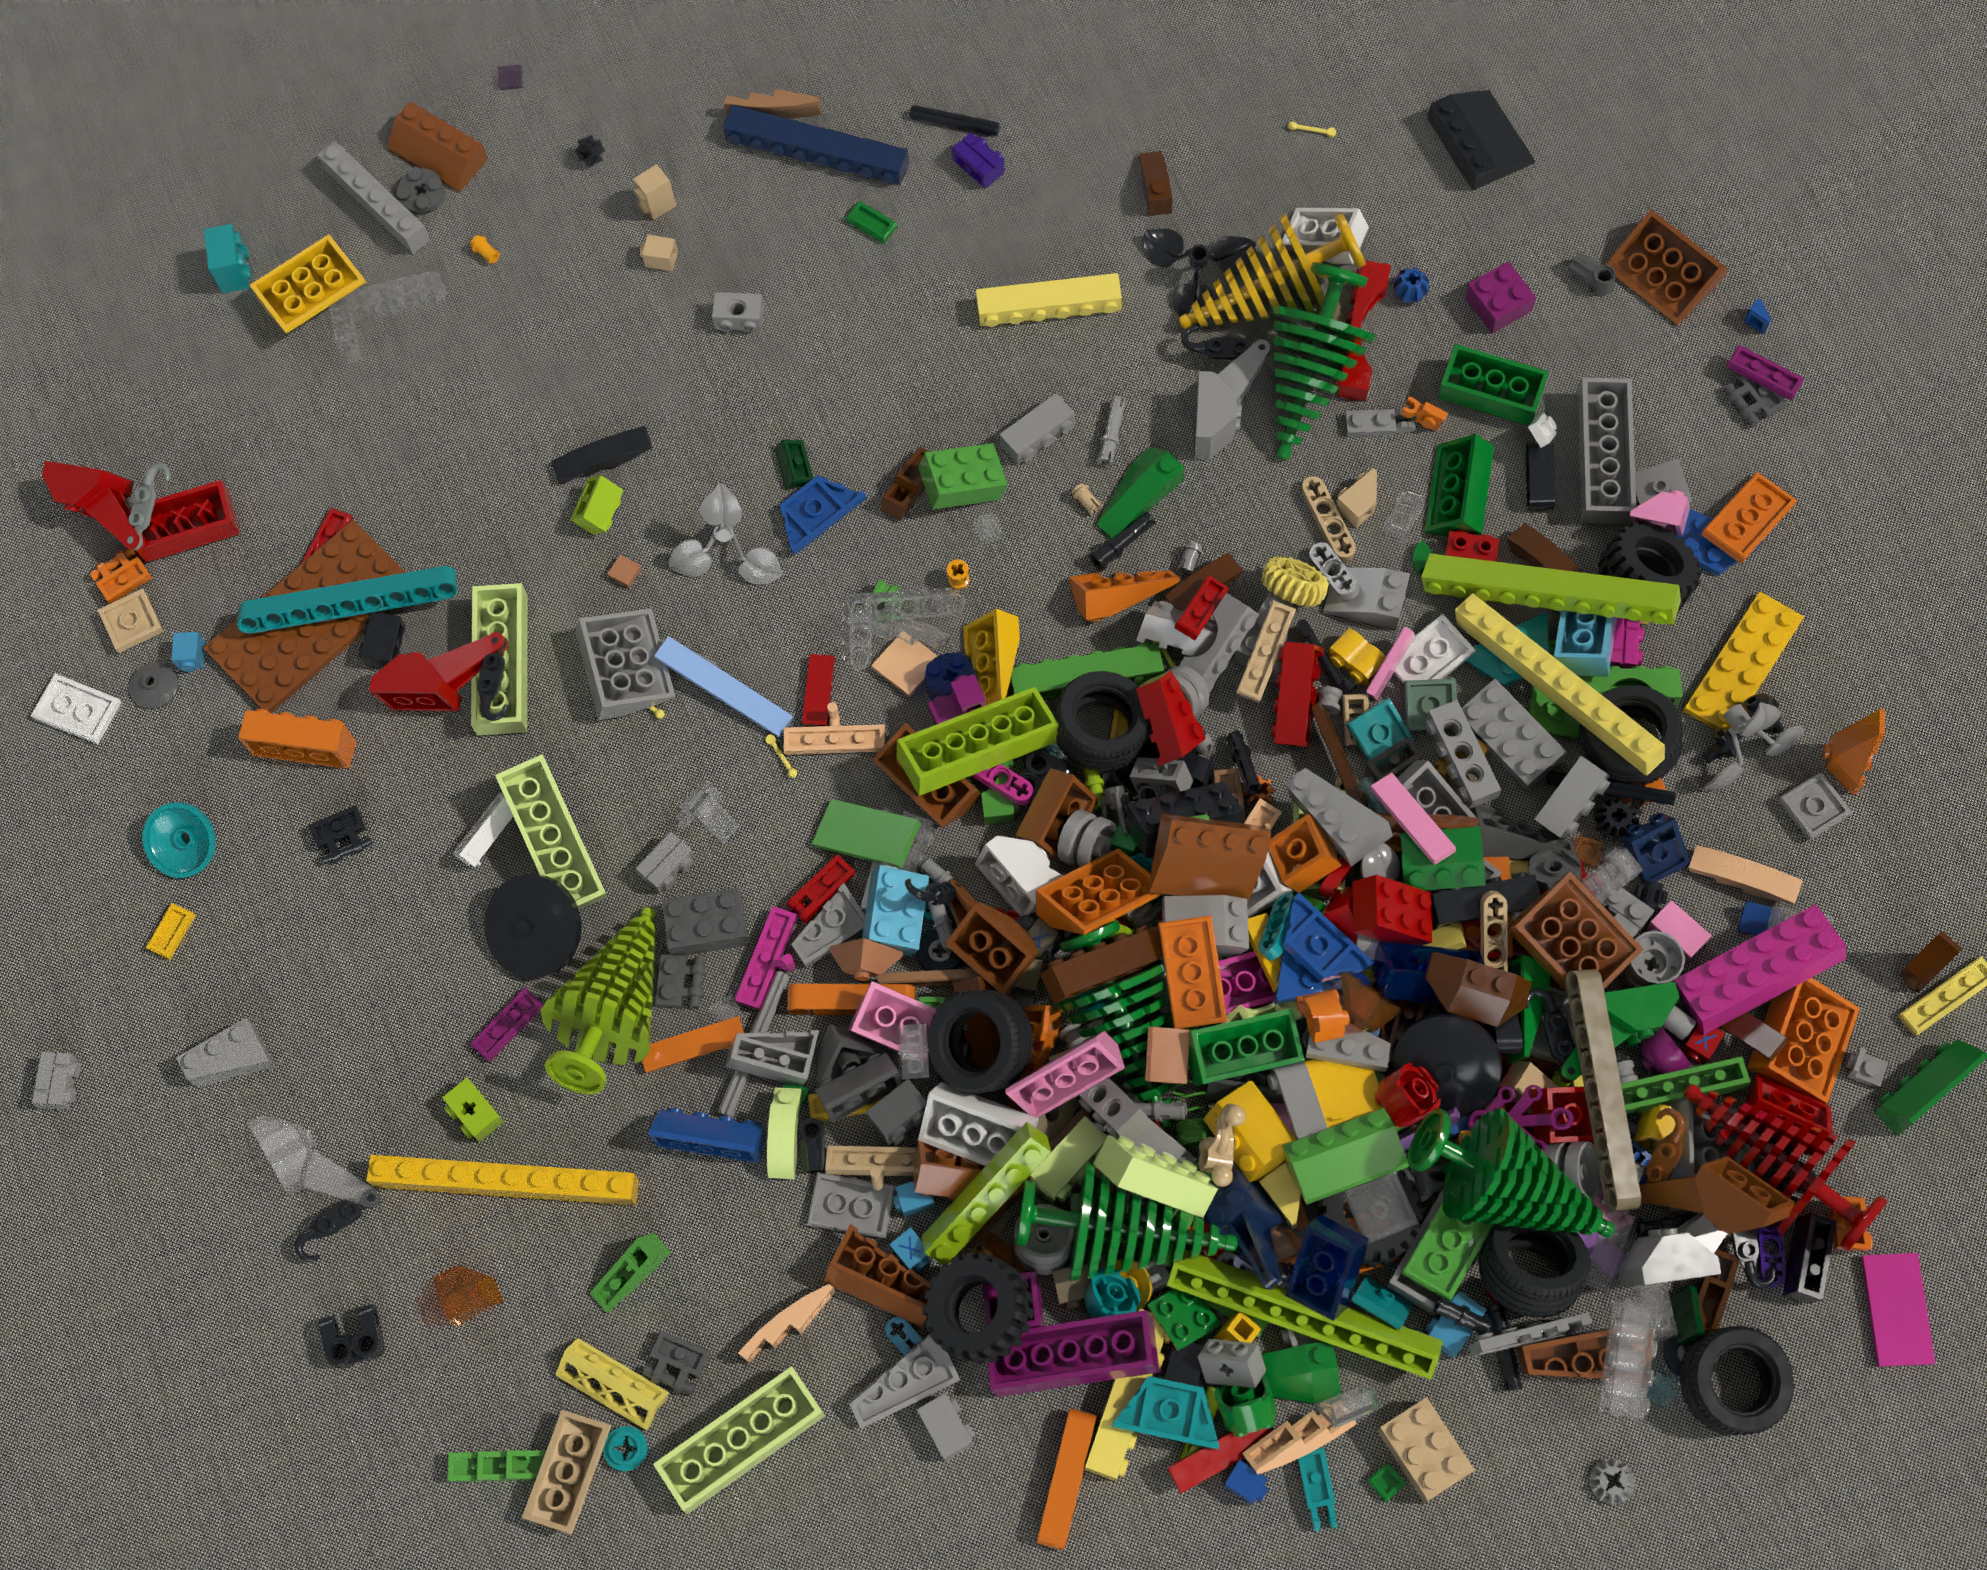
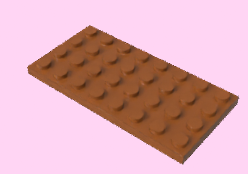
(282, 660)

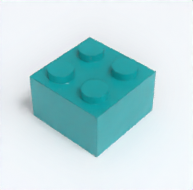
(227, 258)

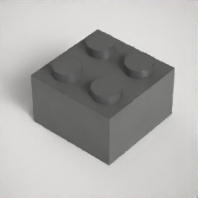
(898, 1114)

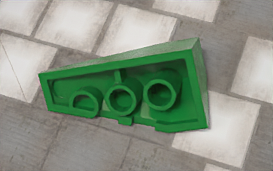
(1142, 487)

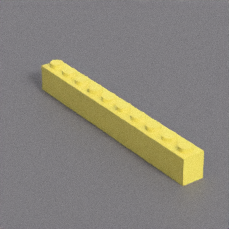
(1560, 684)

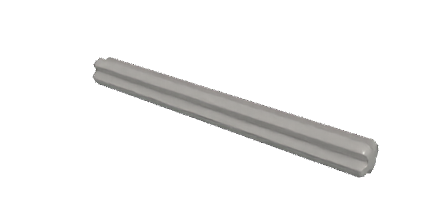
(761, 1024)

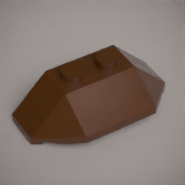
(1476, 989)

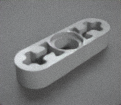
(1334, 561)

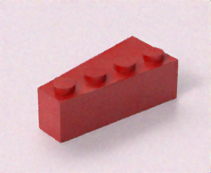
(1296, 693)

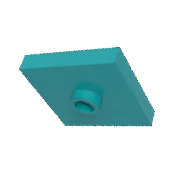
(1378, 729)
(1382, 1302)

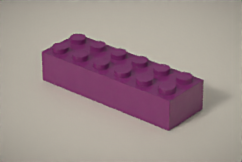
(1078, 1354)

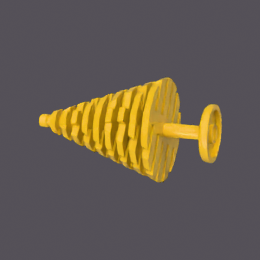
(1291, 269)

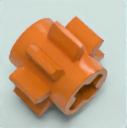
(1264, 795)

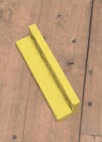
(612, 1378)

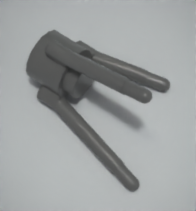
(1116, 799)

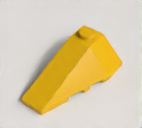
(992, 649)

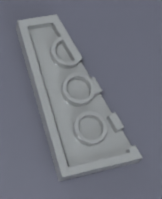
(1531, 1334)
(910, 1379)

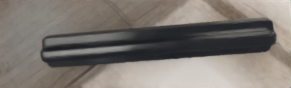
(954, 120)

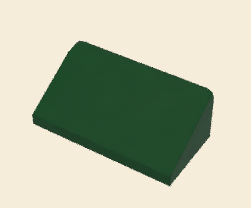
(793, 463)

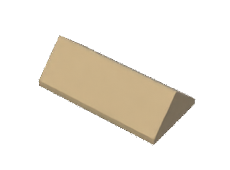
(566, 1472)

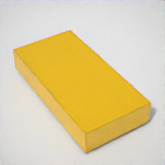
(170, 931)

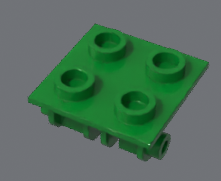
(1183, 1317)

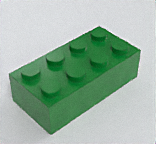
(1493, 385)

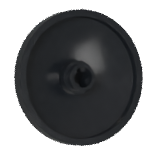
(532, 926)
(1457, 1056)

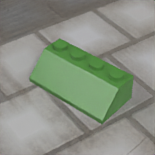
(1345, 1156)

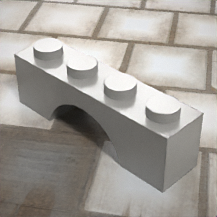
(1233, 623)

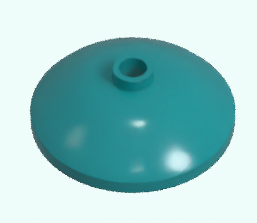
(166, 841)

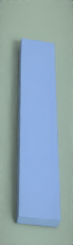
(723, 687)

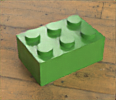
(962, 476)

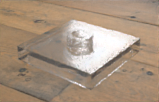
(1381, 1208)

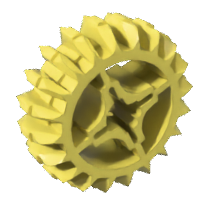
(1294, 581)

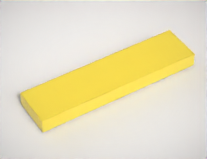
(1945, 997)

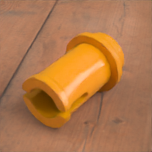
(480, 245)

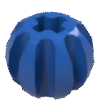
(1411, 285)

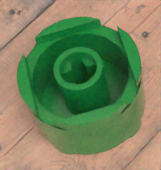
(1246, 1408)

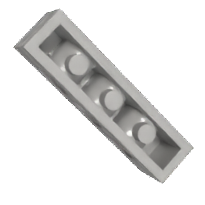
(1452, 717)
(1115, 1109)

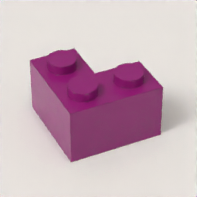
(964, 698)

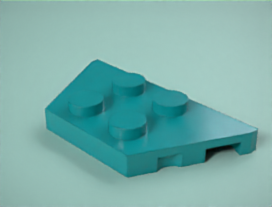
(1493, 667)
(1170, 1412)

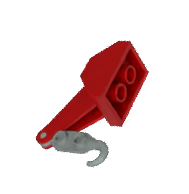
(104, 498)

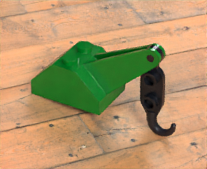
(1632, 1017)

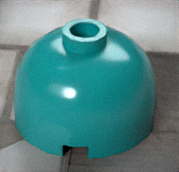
(1111, 1295)

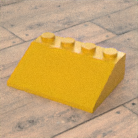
(307, 284)

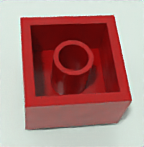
(1563, 1097)

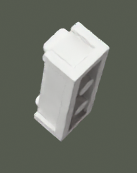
(484, 832)

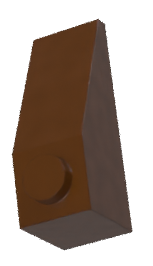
(1156, 183)
(1929, 961)

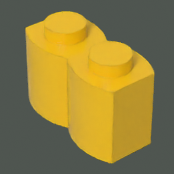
(1356, 656)
(1651, 1129)

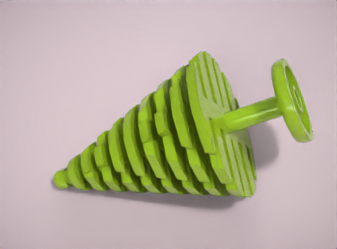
(607, 1005)

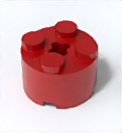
(1408, 1095)

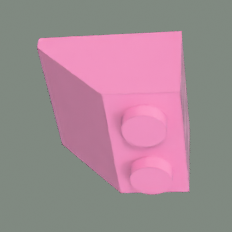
(1664, 510)

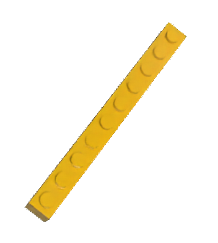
(503, 1180)

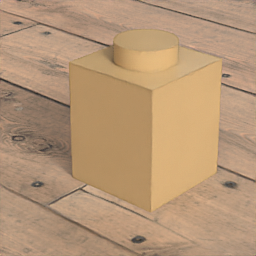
(659, 252)

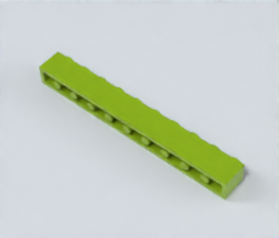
(1552, 589)
(1350, 1330)

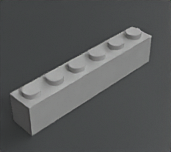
(374, 197)

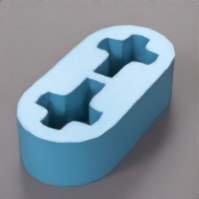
(898, 1342)

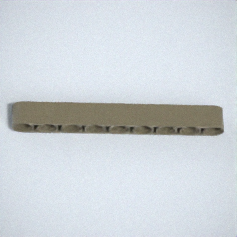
(1603, 1090)

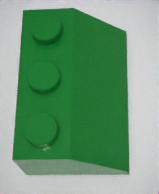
(1458, 870)

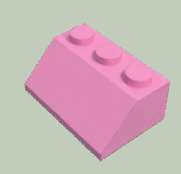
(882, 1011)

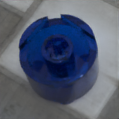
(943, 670)

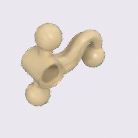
(1217, 1152)

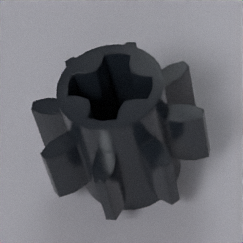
(589, 150)
(1651, 894)

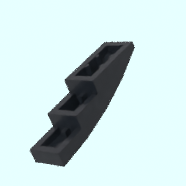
(602, 453)

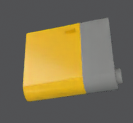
(1323, 1094)

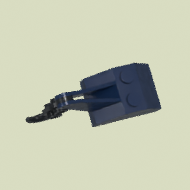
(1252, 1216)

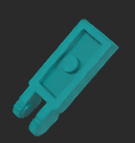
(1317, 1486)

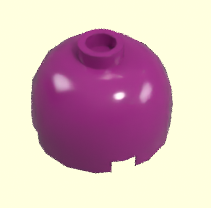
(1662, 1054)

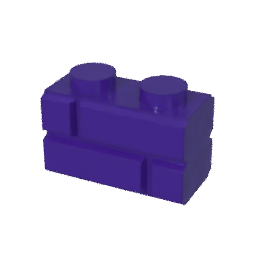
(978, 159)

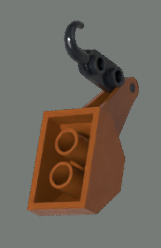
(983, 936)

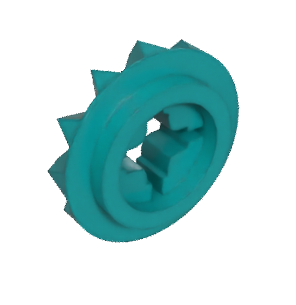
(617, 1439)

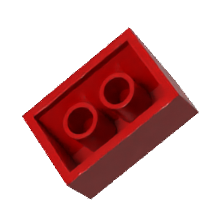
(1789, 1103)

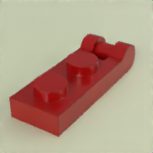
(821, 888)

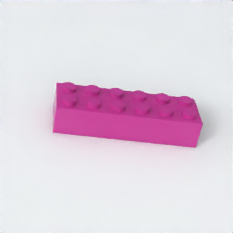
(1760, 969)

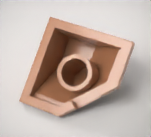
(864, 958)

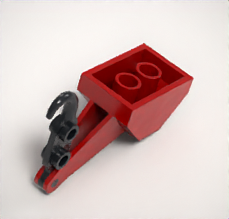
(422, 684)

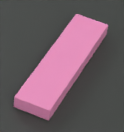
(1413, 819)

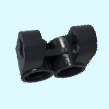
(1036, 777)
(370, 1330)

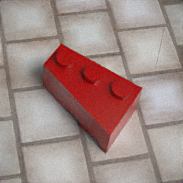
(1170, 717)

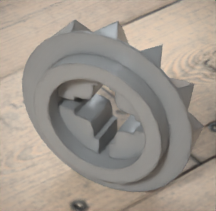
(1599, 1482)

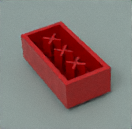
(189, 521)

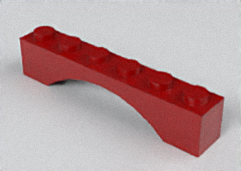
(1364, 299)

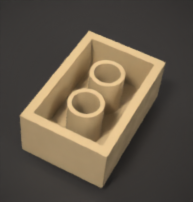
(1425, 1450)

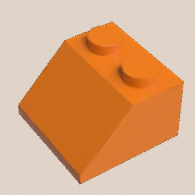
(1303, 854)

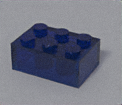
(1327, 1267)

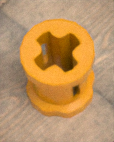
(955, 568)

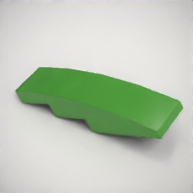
(494, 1466)

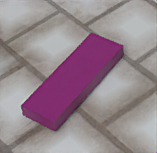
(1765, 372)
(507, 1024)

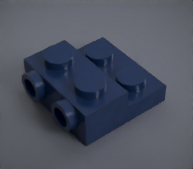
(1657, 847)

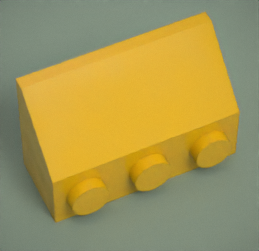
(1260, 1137)

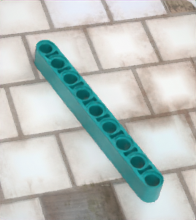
(347, 599)

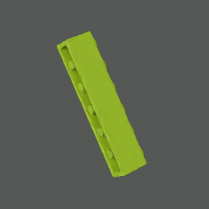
(986, 1194)

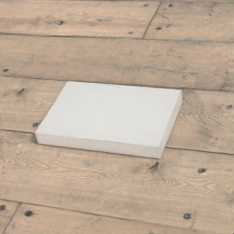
(1434, 652)
(76, 708)

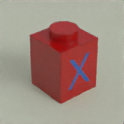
(1701, 1047)

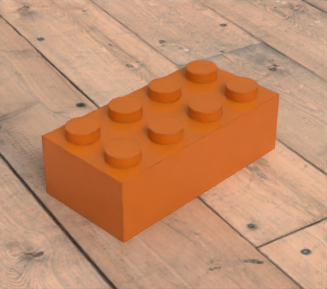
(297, 738)

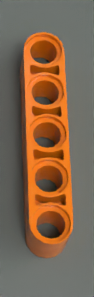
(833, 998)
(1067, 1479)

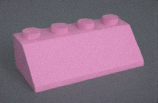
(1067, 1075)

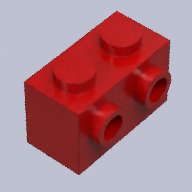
(1471, 546)

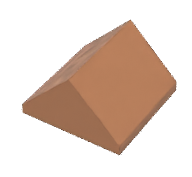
(1167, 1055)

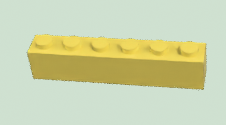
(1049, 300)
(1112, 1443)

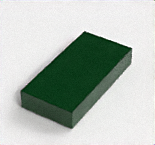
(1687, 1315)

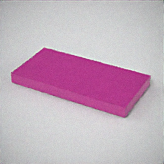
(1897, 1310)

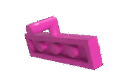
(767, 958)

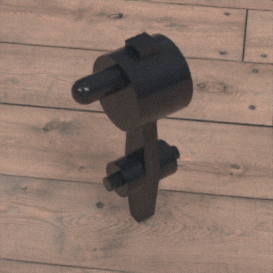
(1723, 738)

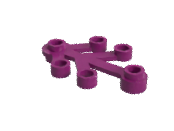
(1526, 1120)

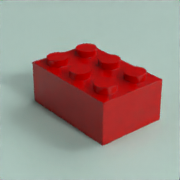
(1392, 911)

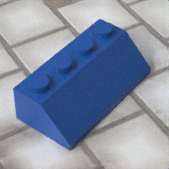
(708, 1135)

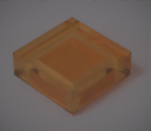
(1588, 851)

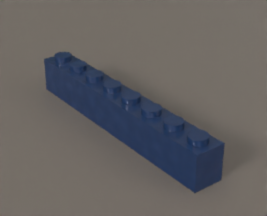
(816, 145)

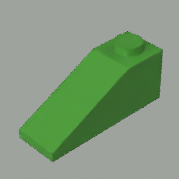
(630, 1271)

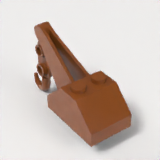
(1721, 1189)

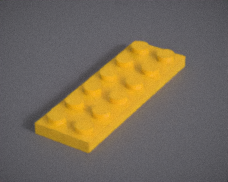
(1744, 660)

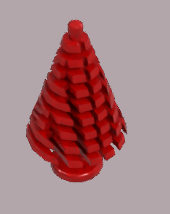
(1760, 1144)

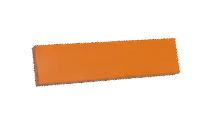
(692, 1044)

